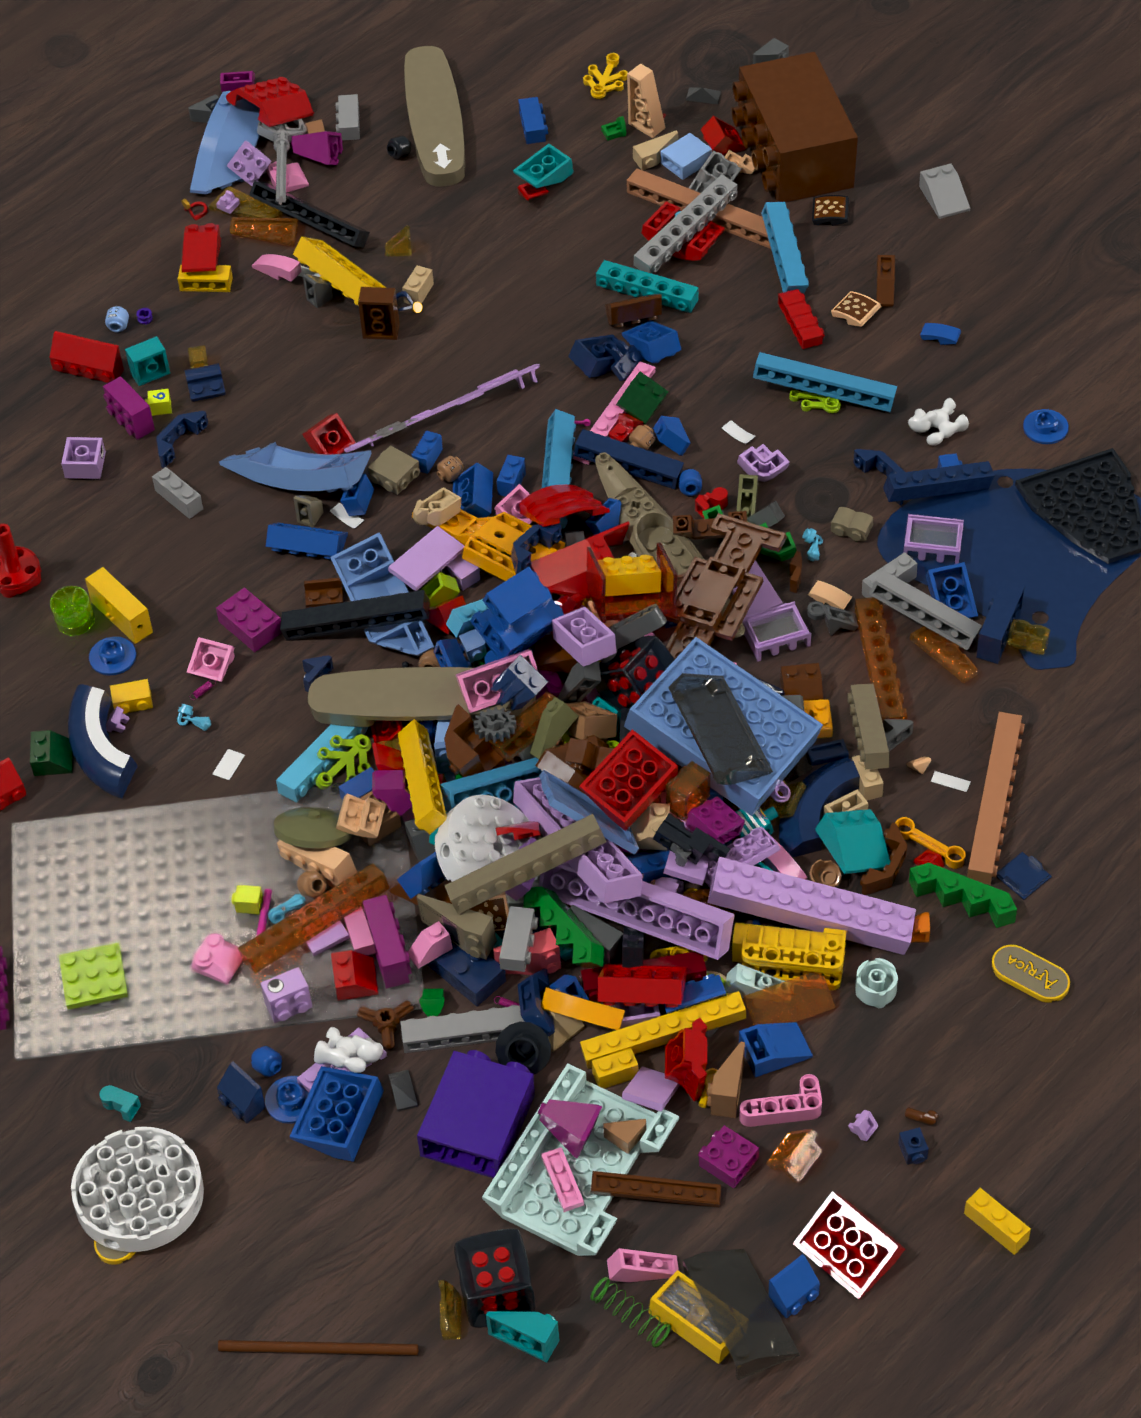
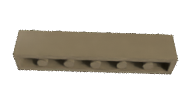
(868, 726)

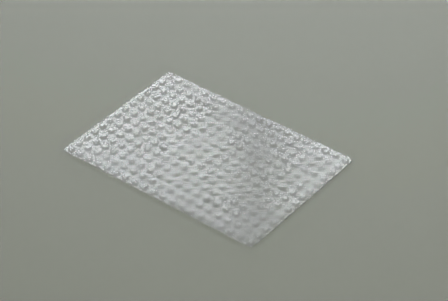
(159, 888)

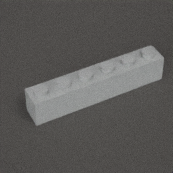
(925, 609)
(457, 1029)

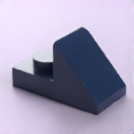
(316, 668)

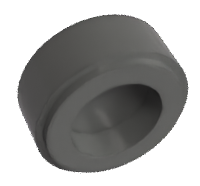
(815, 610)

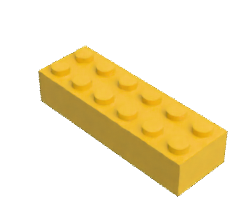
(334, 267)

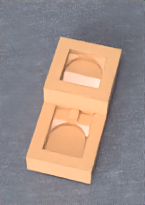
(743, 162)
(830, 594)

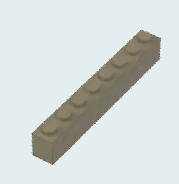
(525, 863)

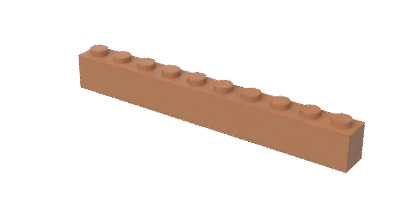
(731, 218)
(994, 798)

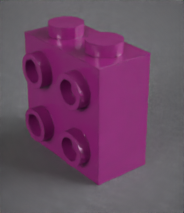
(716, 820)
(728, 1156)

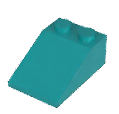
(545, 167)
(526, 1331)

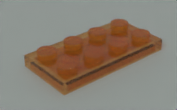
(790, 1000)

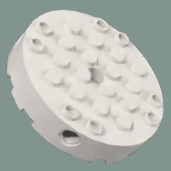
(470, 837)
(137, 1189)

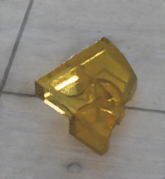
(450, 1311)

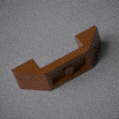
(885, 280)
(700, 529)
(878, 880)

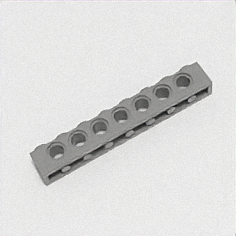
(685, 225)

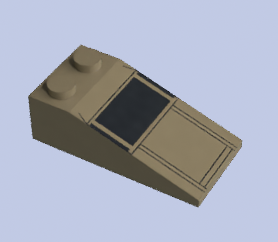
(468, 930)

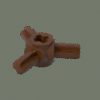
(386, 1020)

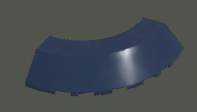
(823, 785)

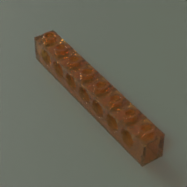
(879, 658)
(313, 918)

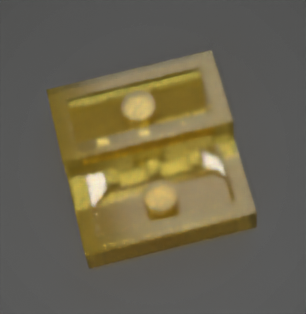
(787, 808)

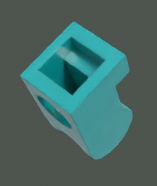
(121, 1101)

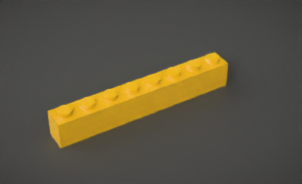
(422, 777)
(666, 1027)

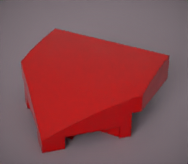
(520, 830)

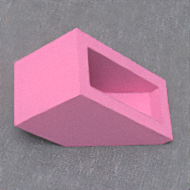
(430, 945)

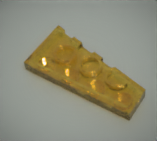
(248, 206)

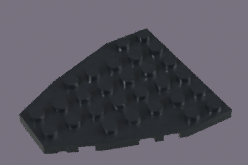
(1089, 504)

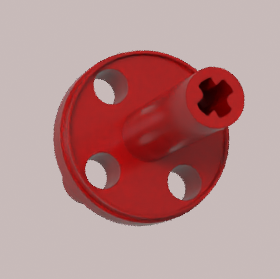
(18, 566)

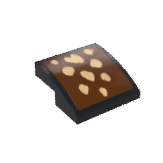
(830, 209)

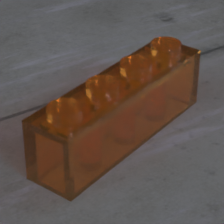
(527, 726)

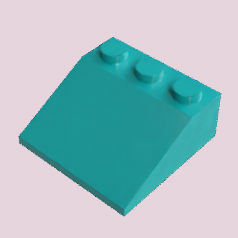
(854, 840)

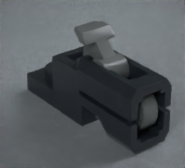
(686, 843)

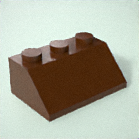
(634, 310)

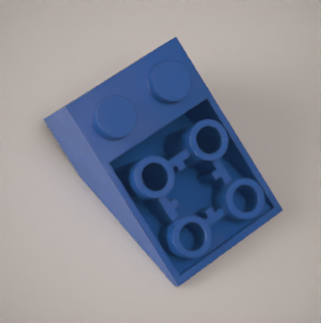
(773, 1046)

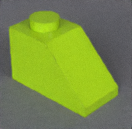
(441, 589)

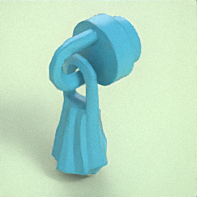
(809, 535)
(202, 722)
(277, 914)

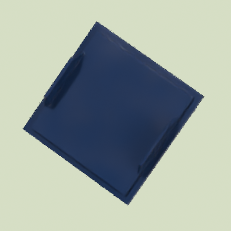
(1023, 875)

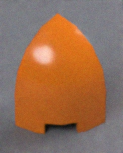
(921, 928)

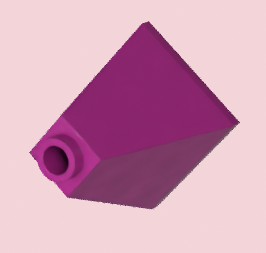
(569, 1122)

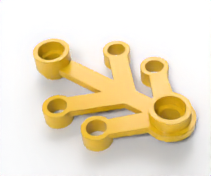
(600, 90)

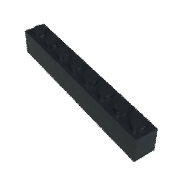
(311, 215)
(355, 615)

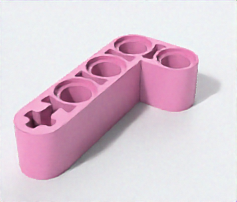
(780, 1104)

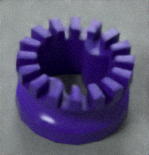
(146, 312)

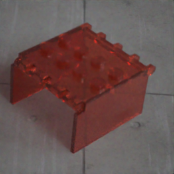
(623, 606)

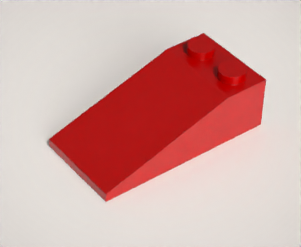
(201, 248)

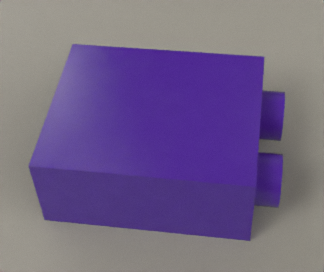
(476, 1113)

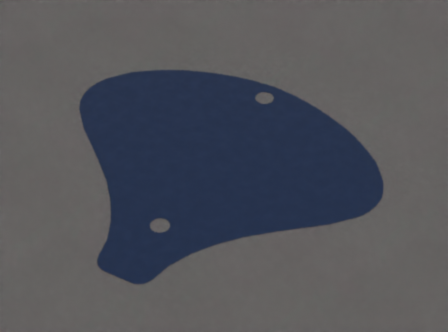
(1014, 544)

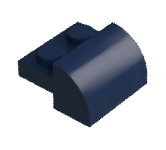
(205, 382)

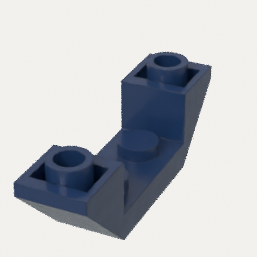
(194, 422)
(870, 459)
(536, 534)
(530, 1001)

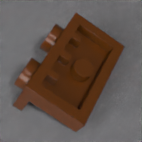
(323, 592)

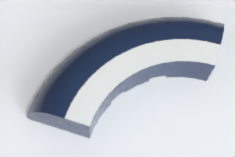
(91, 743)

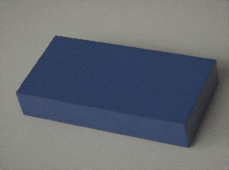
(827, 752)

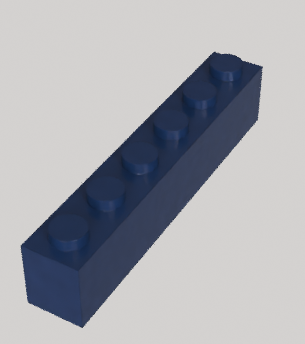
(633, 459)
(938, 481)

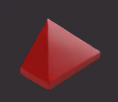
(529, 192)

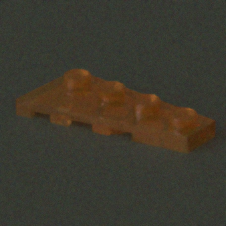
(267, 229)
(945, 653)

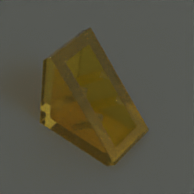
(400, 243)

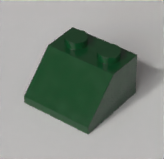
(642, 397)
(50, 753)

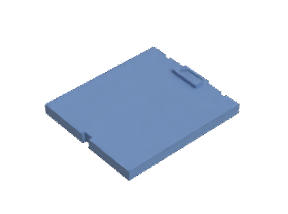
(578, 806)

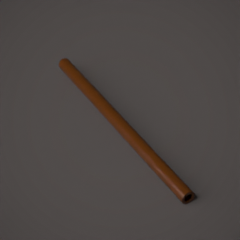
(317, 1347)

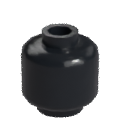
(399, 147)

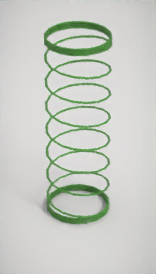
(603, 1293)

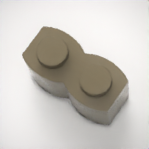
(852, 524)

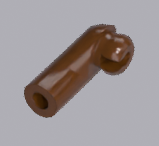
(927, 1118)

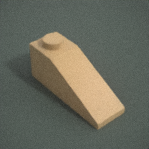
(649, 153)

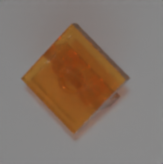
(796, 1154)

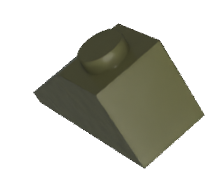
(747, 494)
(553, 724)

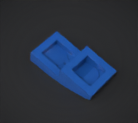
(944, 333)

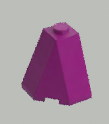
(319, 146)

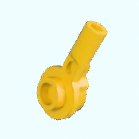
(709, 1079)

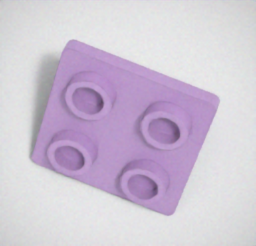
(249, 163)

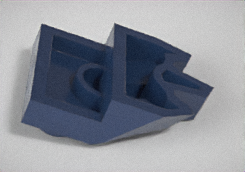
(518, 683)

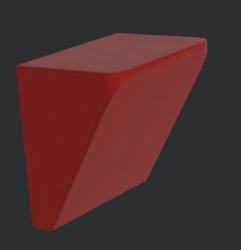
(929, 857)

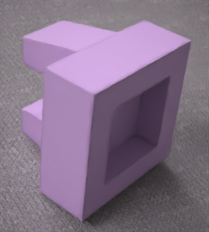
(228, 202)
(114, 720)
(864, 1125)

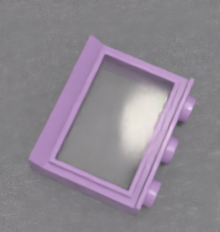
(933, 535)
(775, 628)

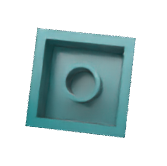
(147, 361)

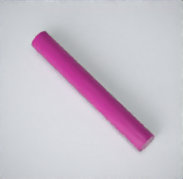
(264, 911)

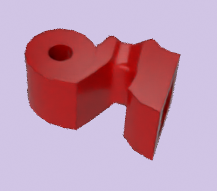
(718, 497)

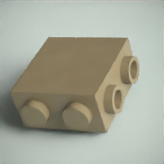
(393, 470)

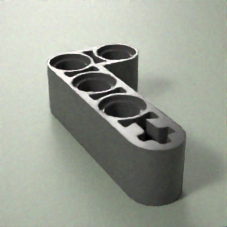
(636, 627)

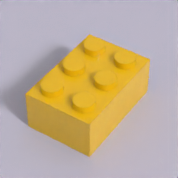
(631, 575)

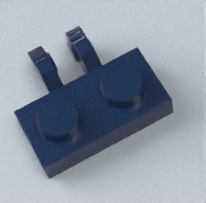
(625, 359)

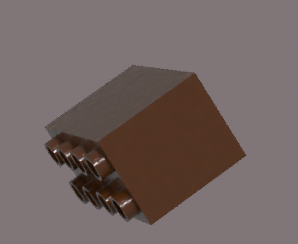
(795, 127)

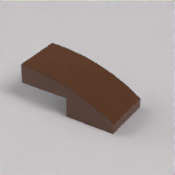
(795, 572)

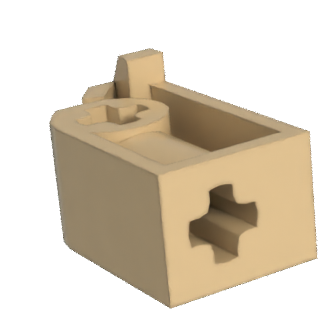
(437, 508)

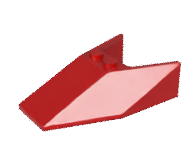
(566, 569)

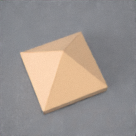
(919, 764)

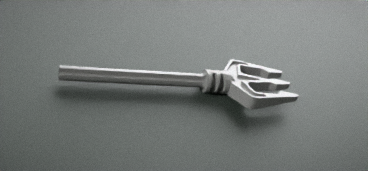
(282, 138)

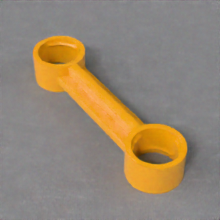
(932, 843)

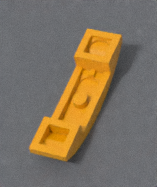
(582, 1009)

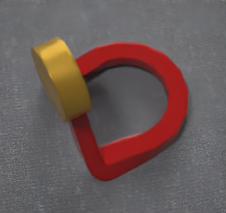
(187, 207)

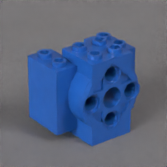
(516, 614)

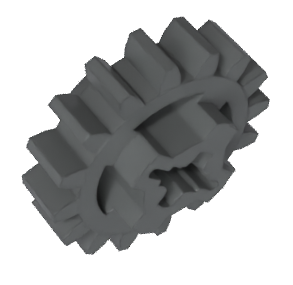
(495, 724)

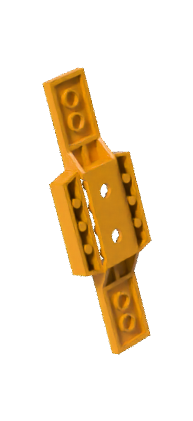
(478, 532)

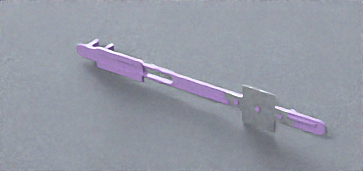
(390, 429)

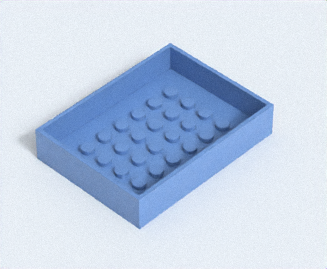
(777, 724)

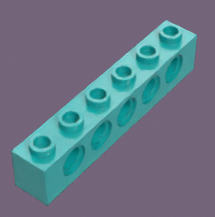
(641, 283)

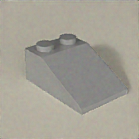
(944, 191)

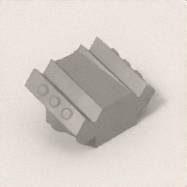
(712, 169)

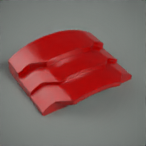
(691, 250)
(557, 501)

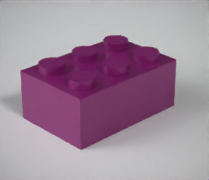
(128, 408)
(249, 619)

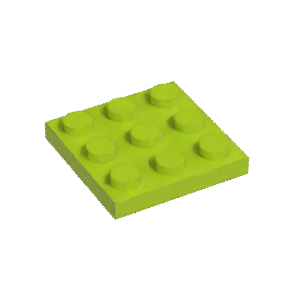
(93, 975)

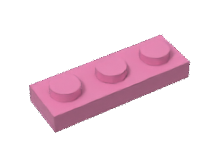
(562, 1179)

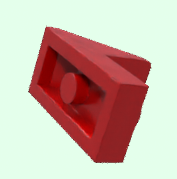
(624, 428)

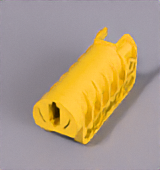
(790, 951)

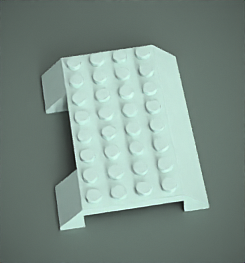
(524, 1189)

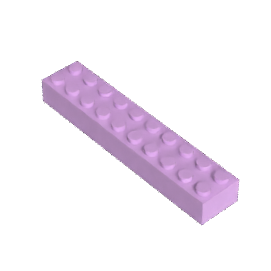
(602, 868)
(811, 905)
(654, 912)

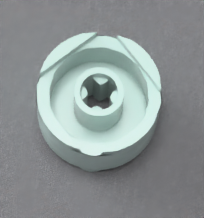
(876, 982)

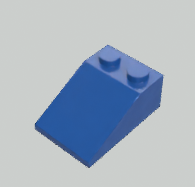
(653, 341)
(952, 587)

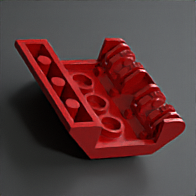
(277, 99)

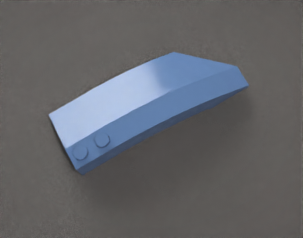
(222, 138)
(299, 470)
(366, 576)

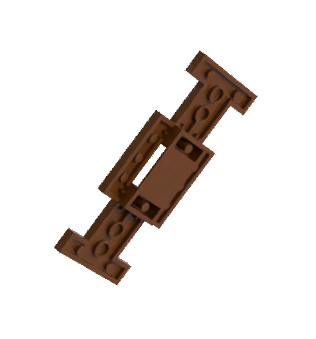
(711, 582)

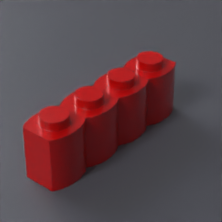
(800, 318)

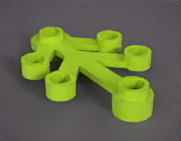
(829, 404)
(346, 758)

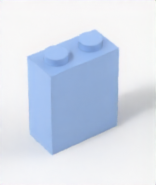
(685, 156)

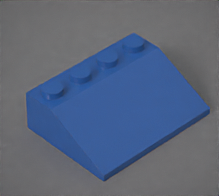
(337, 1112)

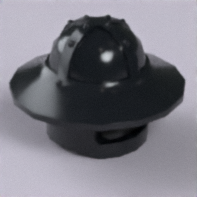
(524, 1044)

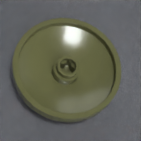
(310, 828)

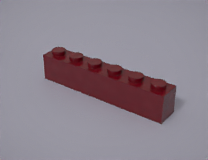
(692, 960)

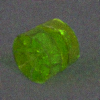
(72, 610)

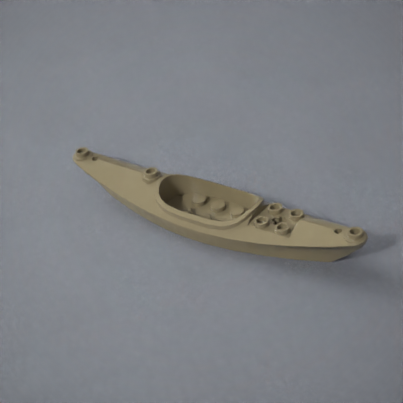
(647, 520)

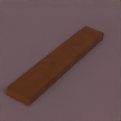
(655, 1189)

